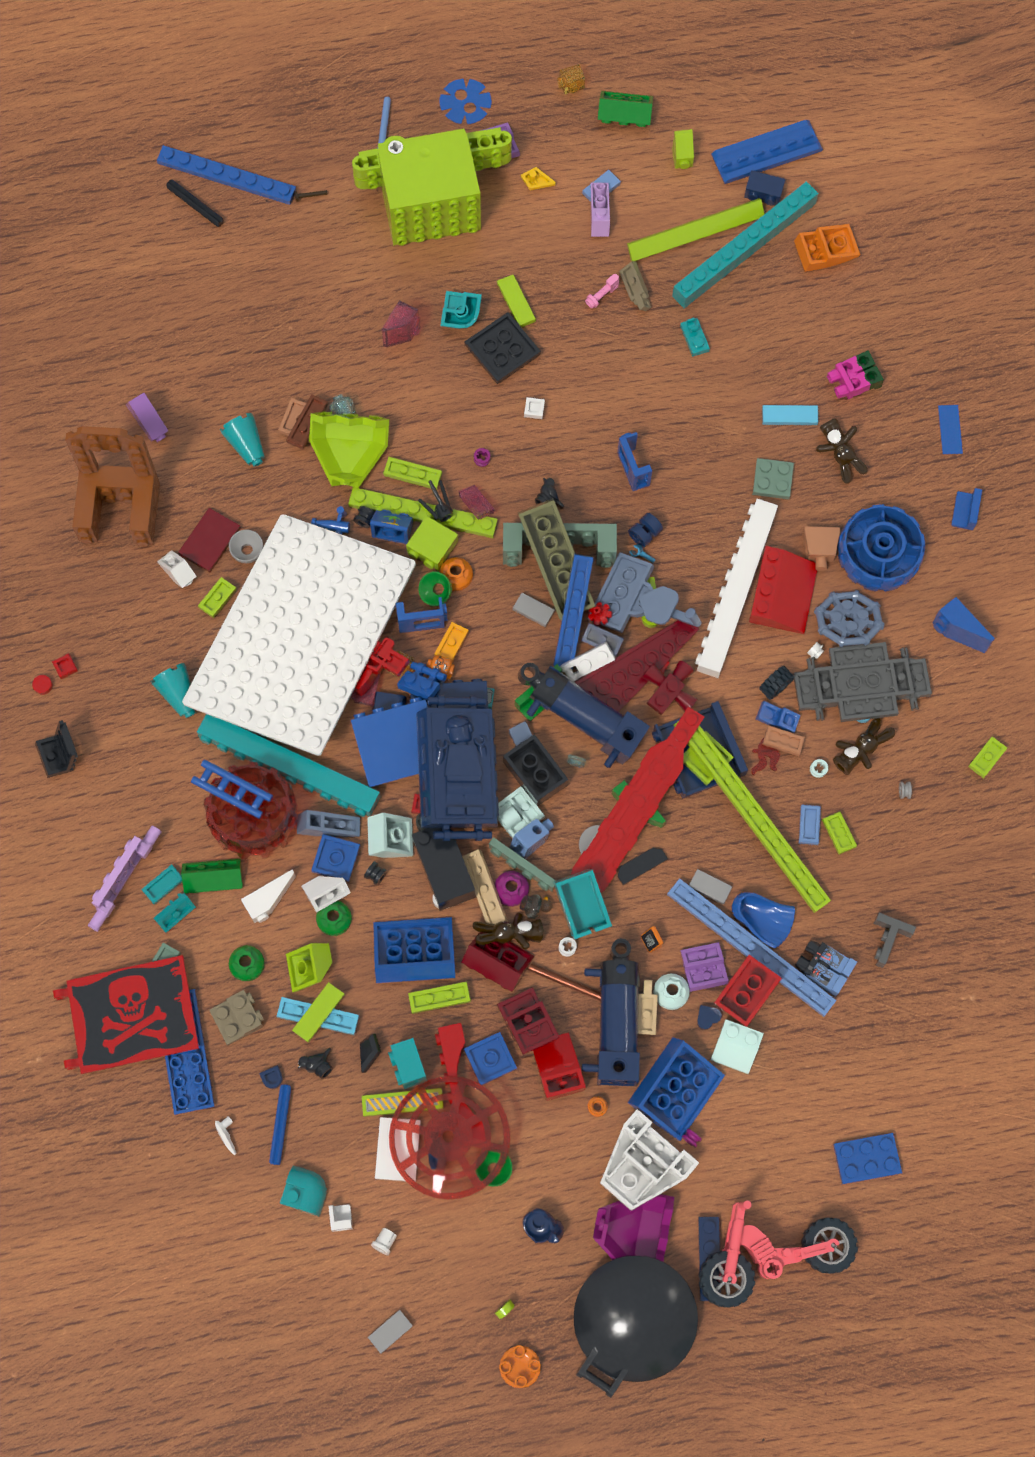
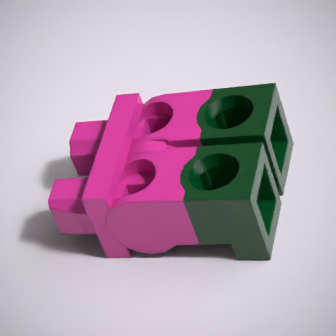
(856, 376)

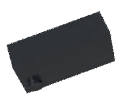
(444, 869)

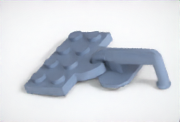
(632, 596)

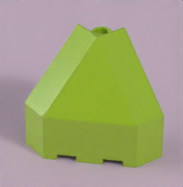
(348, 445)

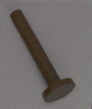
(310, 194)

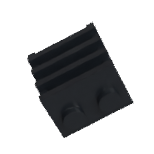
(57, 752)

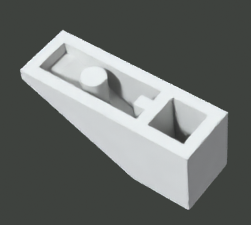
(265, 899)

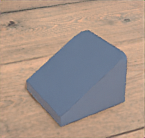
(520, 733)

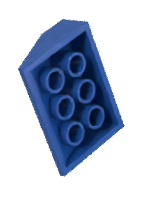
(414, 950)
(676, 1088)

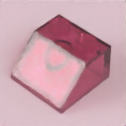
(401, 325)

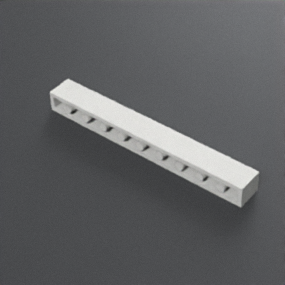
(737, 588)

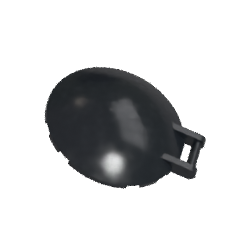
(634, 1321)

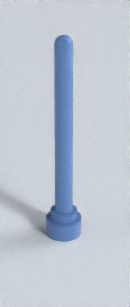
(384, 119)

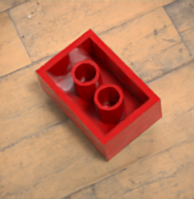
(748, 990)

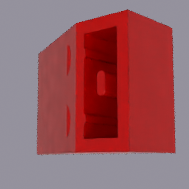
(559, 1068)

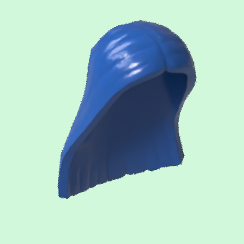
(764, 918)

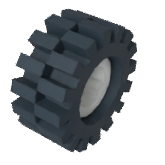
(776, 682)

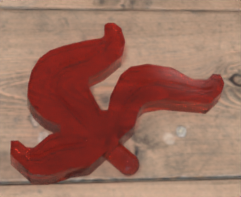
(763, 751)

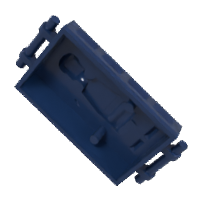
(457, 768)

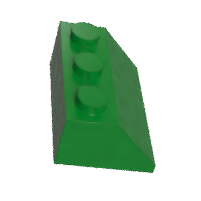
(625, 108)

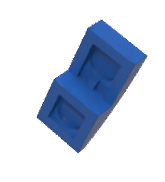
(777, 717)

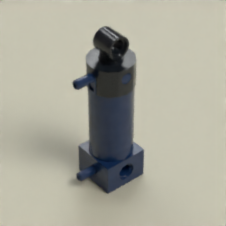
(585, 712)
(618, 1019)

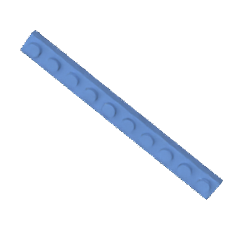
(748, 944)

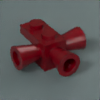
(669, 687)

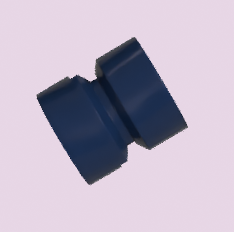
(647, 528)

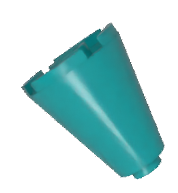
(245, 439)
(173, 687)

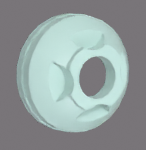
(669, 1001)

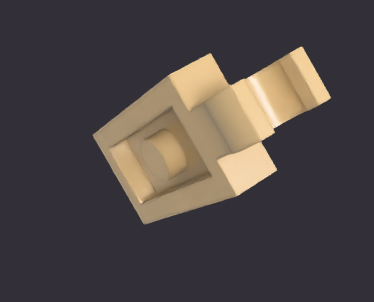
(647, 1010)

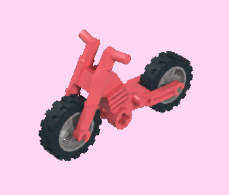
(766, 1255)

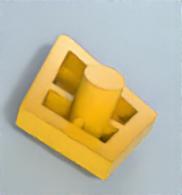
(537, 179)

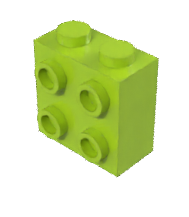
(432, 543)

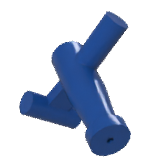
(338, 526)

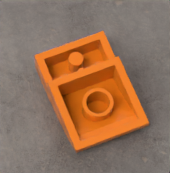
(826, 247)

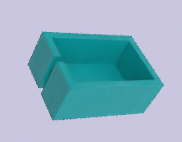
(582, 903)

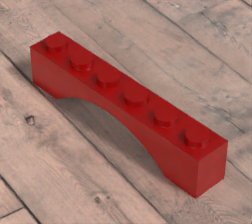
(453, 1043)

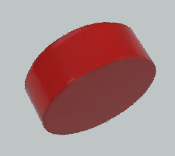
(42, 684)

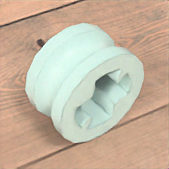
(814, 764)

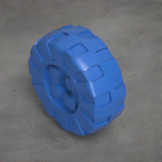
(875, 565)

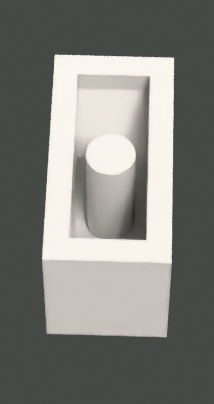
(177, 569)
(325, 891)

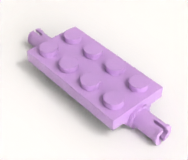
(123, 868)

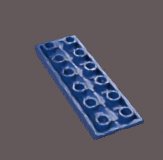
(766, 151)
(190, 1073)

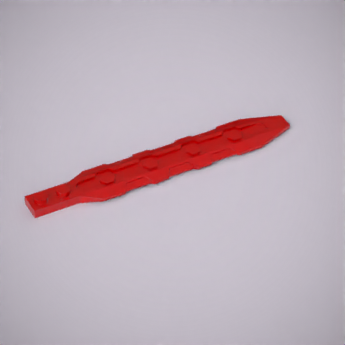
(638, 802)

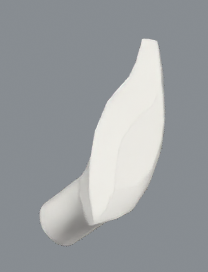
(225, 1136)

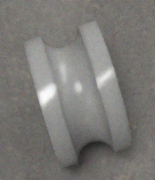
(905, 790)

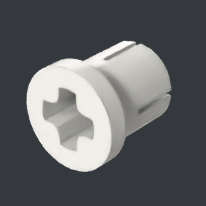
(384, 1241)

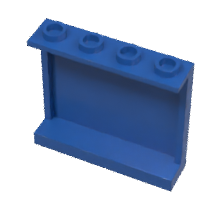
(389, 741)

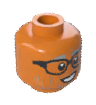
(442, 663)

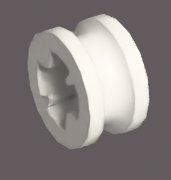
(573, 945)

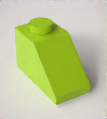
(683, 149)

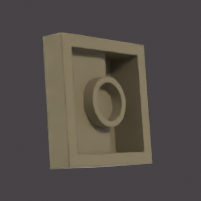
(237, 1017)

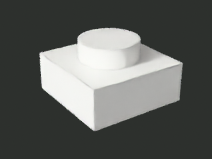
(534, 408)

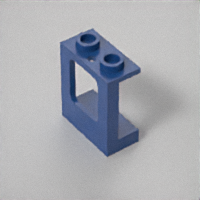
(637, 477)
(407, 620)

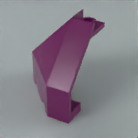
(635, 1231)

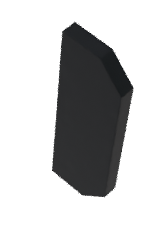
(641, 865)

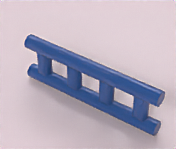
(229, 777)

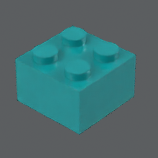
(408, 1063)

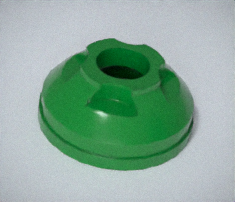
(427, 588)
(337, 927)
(250, 972)
(503, 1176)

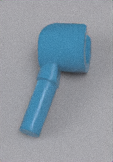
(641, 553)

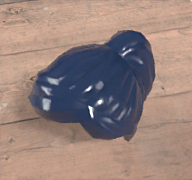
(542, 1226)

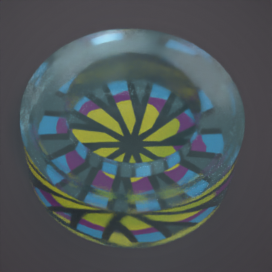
(576, 761)

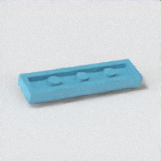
(337, 1020)

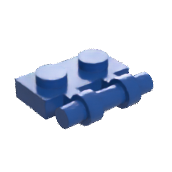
(417, 684)

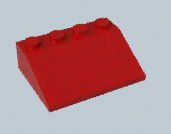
(783, 591)

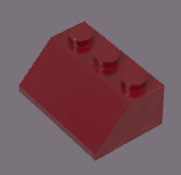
(498, 962)

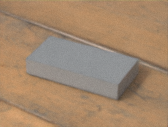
(533, 609)
(710, 887)
(390, 1331)

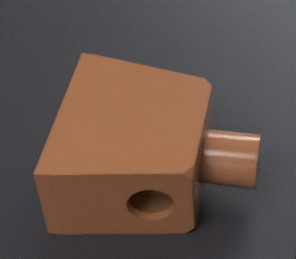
(820, 545)

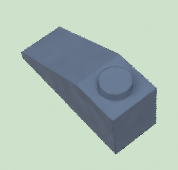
(319, 823)

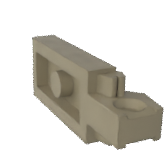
(635, 286)

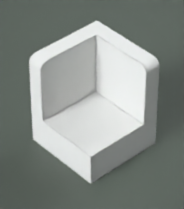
(340, 1218)

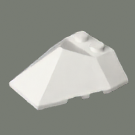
(644, 1164)

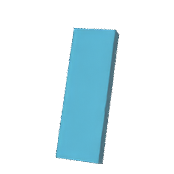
(789, 415)

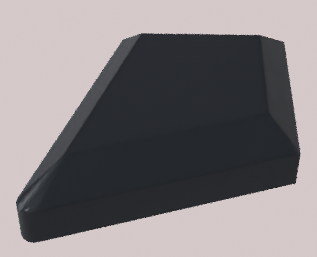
(369, 1052)

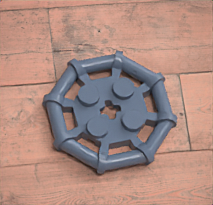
(851, 609)

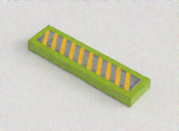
(387, 1103)

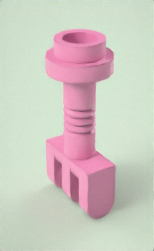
(611, 284)

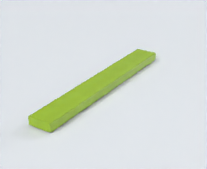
(695, 230)

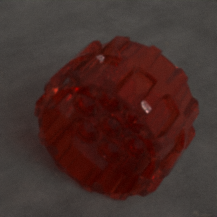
(271, 839)

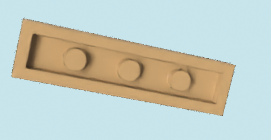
(484, 887)

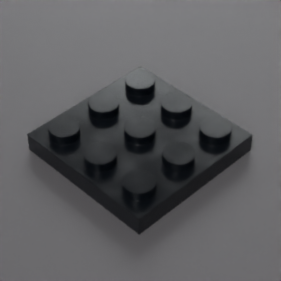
(502, 348)

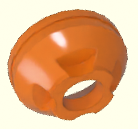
(459, 581)

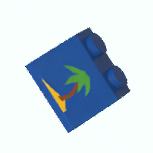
(391, 526)

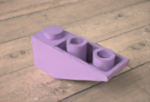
(600, 210)

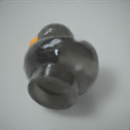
(534, 905)

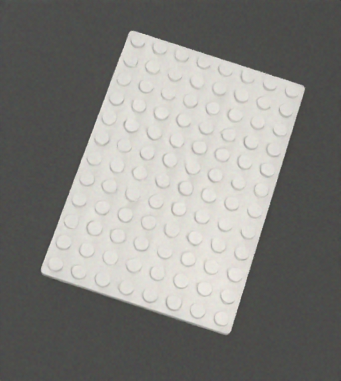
(299, 634)

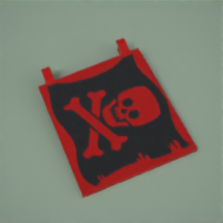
(130, 1015)

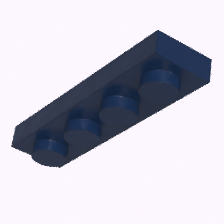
(708, 1244)

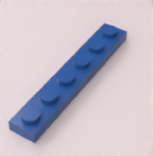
(573, 609)

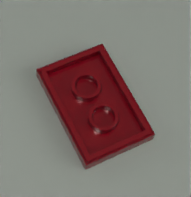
(209, 540)

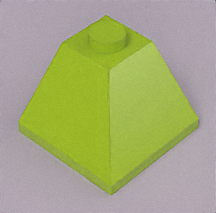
(308, 965)

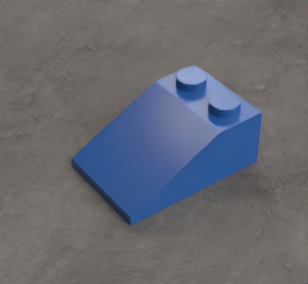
(961, 626)

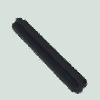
(195, 203)

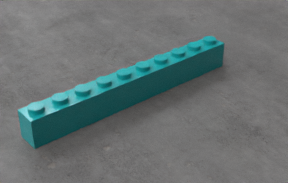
(745, 245)
(290, 765)

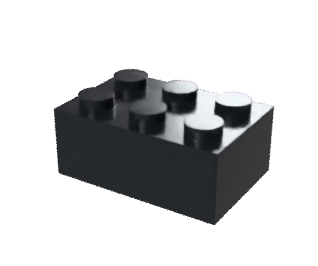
(535, 770)

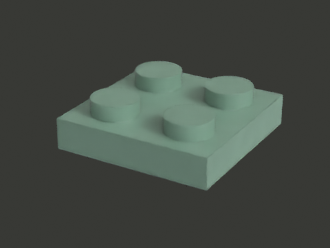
(773, 478)

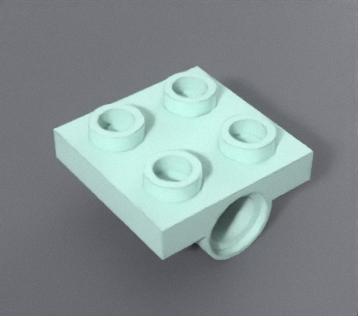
(518, 811)

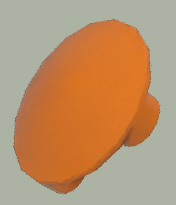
(520, 1367)

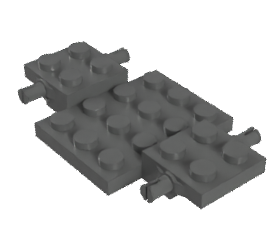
(862, 683)

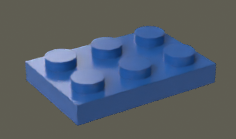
(867, 1158)

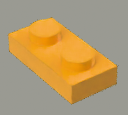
(452, 641)

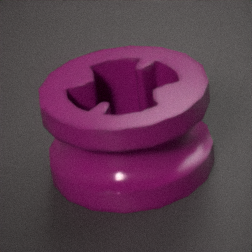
(481, 463)
(691, 1138)

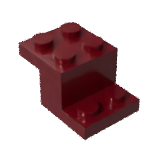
(528, 1021)

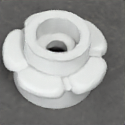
(816, 650)

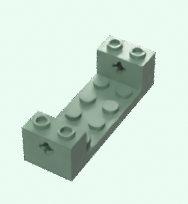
(601, 535)

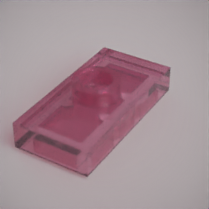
(476, 502)

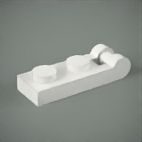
(588, 661)

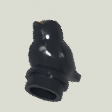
(548, 492)
(316, 1064)

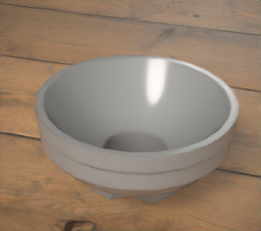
(242, 539)

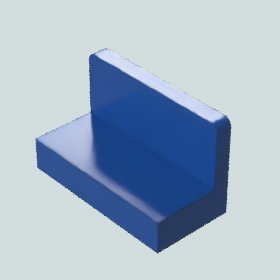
(966, 509)

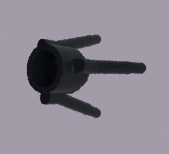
(443, 510)

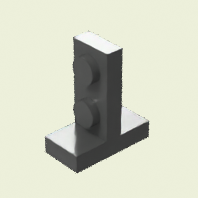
(894, 926)

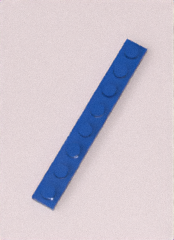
(226, 175)

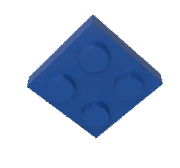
(335, 857)
(490, 1058)

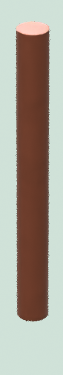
(565, 982)

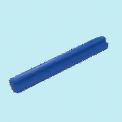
(280, 1124)

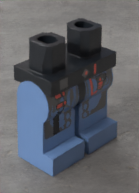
(826, 967)

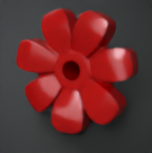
(600, 614)

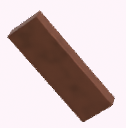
(300, 432)

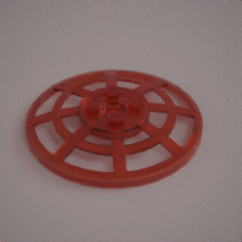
(452, 1150)

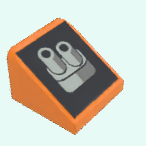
(652, 939)

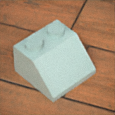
(390, 836)
(737, 1046)

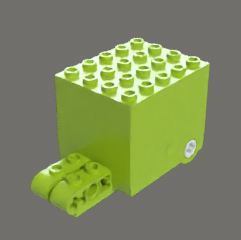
(432, 180)

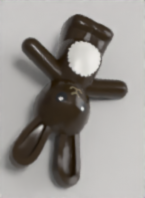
(843, 452)
(864, 744)
(505, 931)

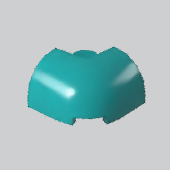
(460, 309)
(304, 1191)

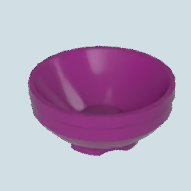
(511, 898)

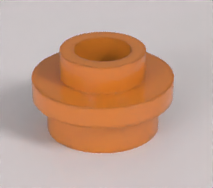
(597, 1113)

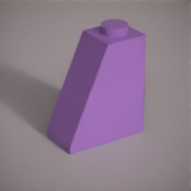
(147, 417)

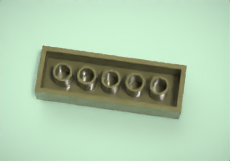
(551, 550)

